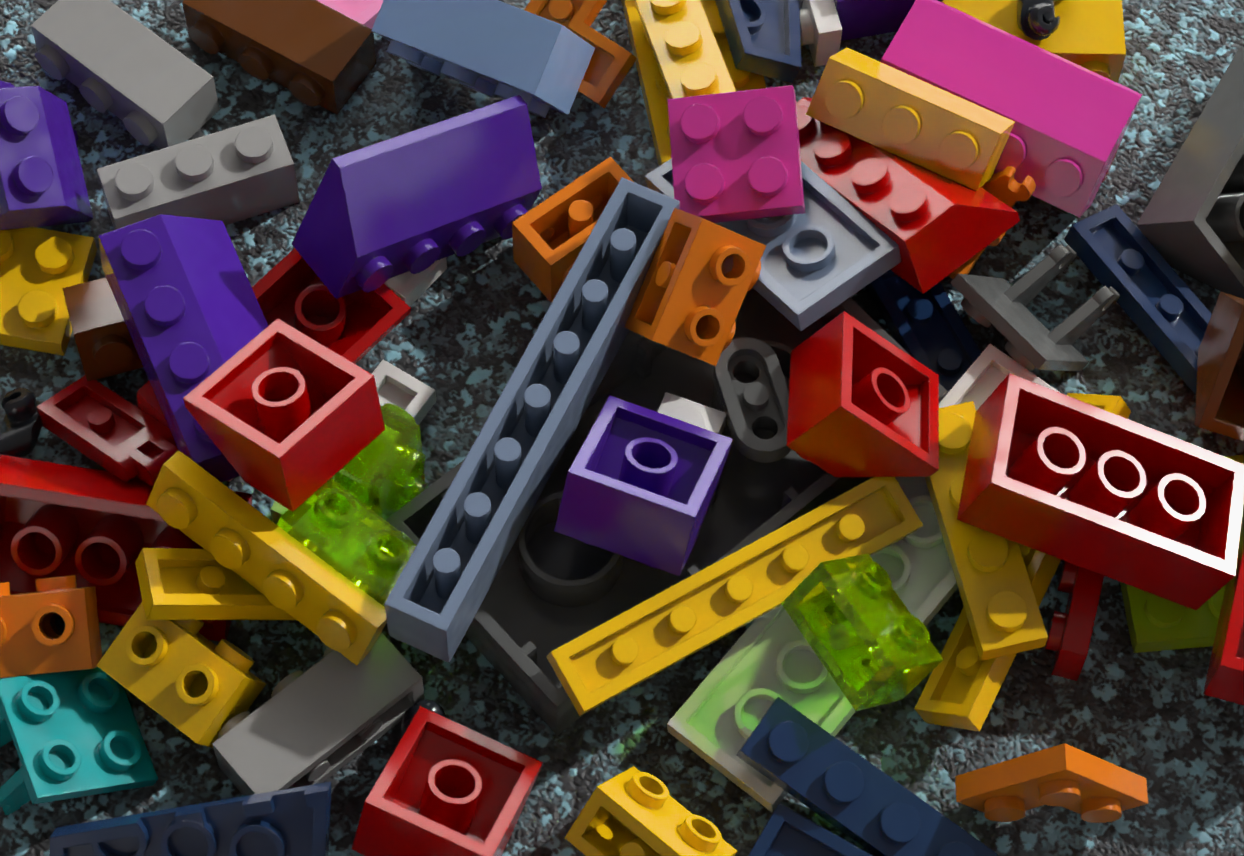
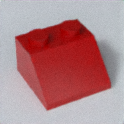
(862, 404)
(287, 413)
(445, 793)

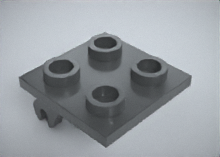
(1029, 341)

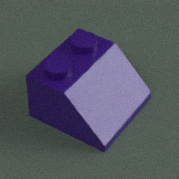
(39, 162)
(642, 485)

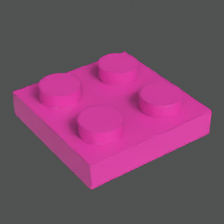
(737, 154)

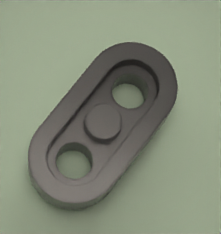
(755, 403)

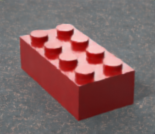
(1103, 492)

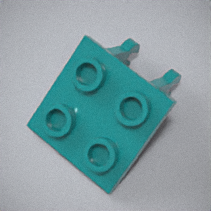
(70, 738)

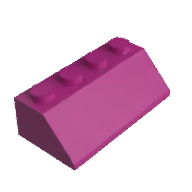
(1061, 111)

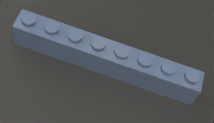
(528, 427)

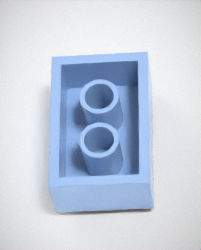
(489, 48)

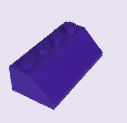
(420, 198)
(184, 312)

